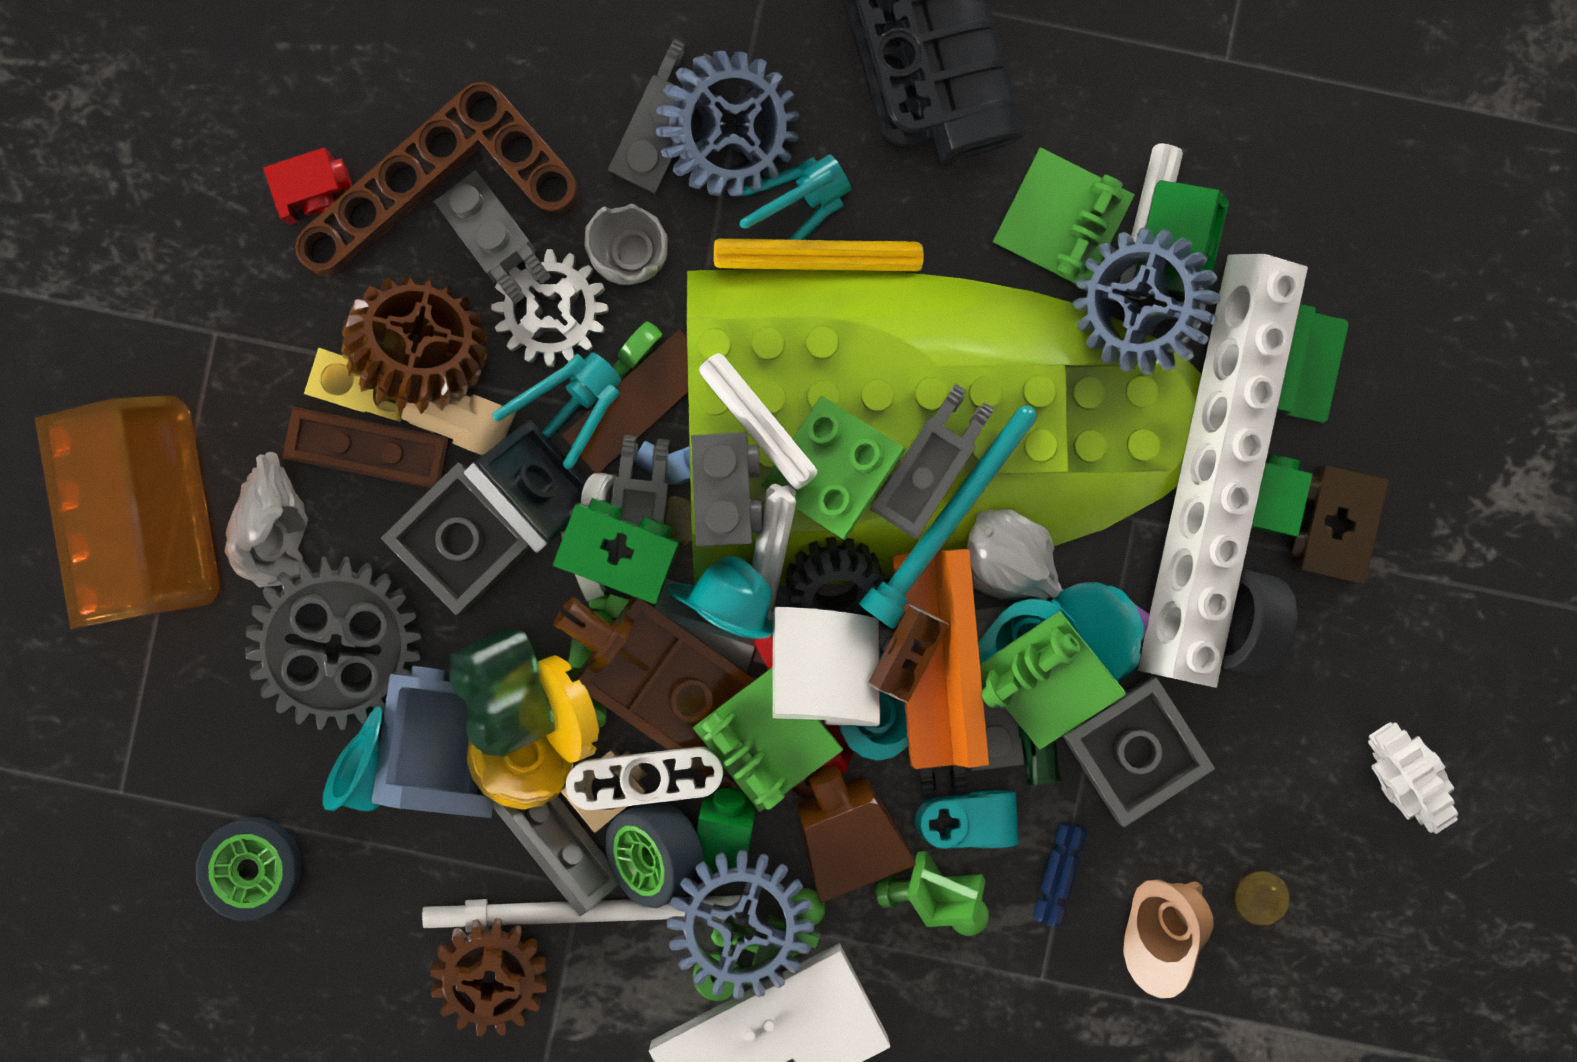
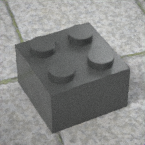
(456, 541)
(1138, 751)

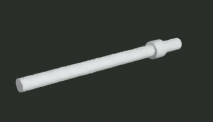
(552, 912)

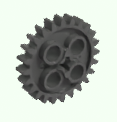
(342, 596)

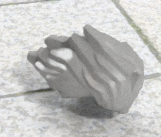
(266, 525)
(1012, 557)

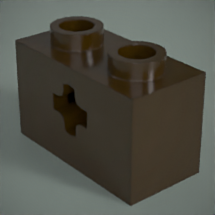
(1360, 506)

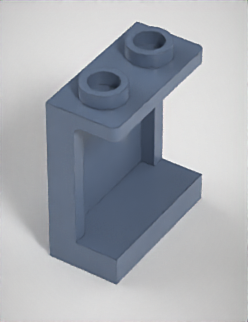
(426, 749)

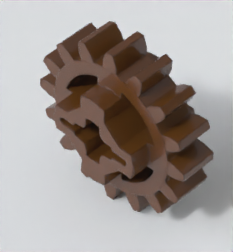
(467, 974)

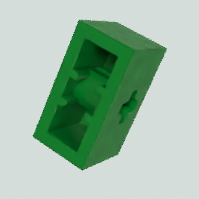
(585, 555)

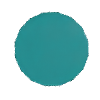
(1107, 624)

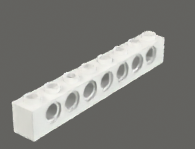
(1222, 468)

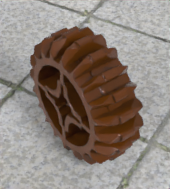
(381, 337)

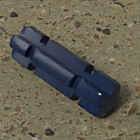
(1060, 874)

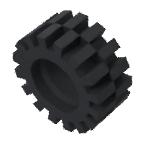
(832, 564)

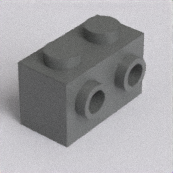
(723, 489)

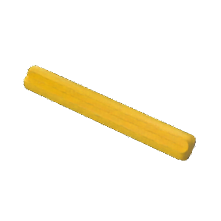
(818, 254)

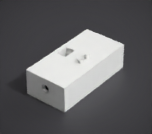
(810, 1019)

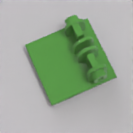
(1063, 216)
(849, 463)
(1048, 680)
(761, 751)

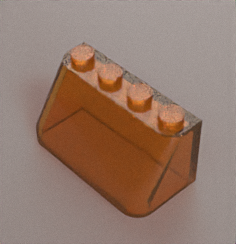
(127, 509)

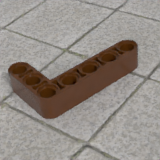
(432, 173)

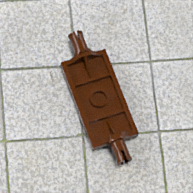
(656, 676)

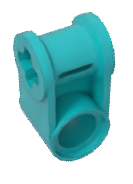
(979, 820)

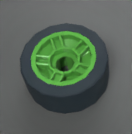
(653, 852)
(223, 859)

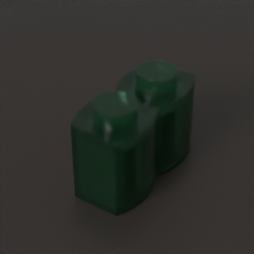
(501, 693)

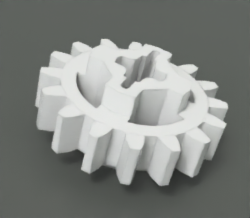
(532, 327)
(1413, 777)

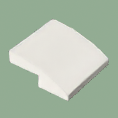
(825, 666)

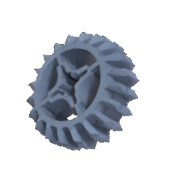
(744, 109)
(1143, 320)
(764, 933)

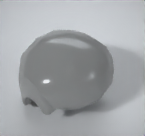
(626, 244)

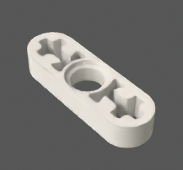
(603, 770)

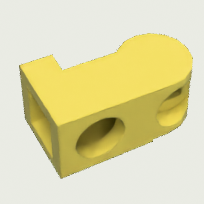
(331, 383)

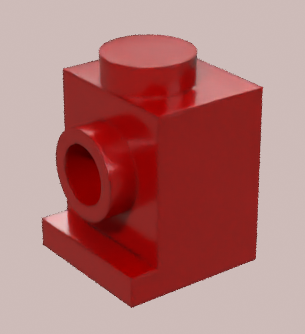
(307, 183)

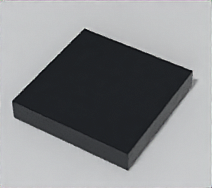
(529, 484)

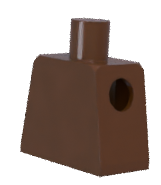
(849, 835)

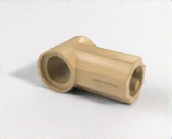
(465, 422)

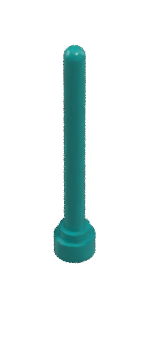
(889, 599)

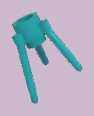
(818, 183)
(591, 383)

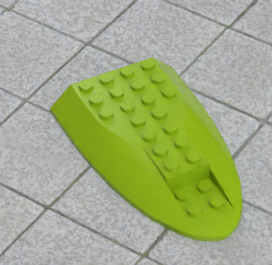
(890, 356)

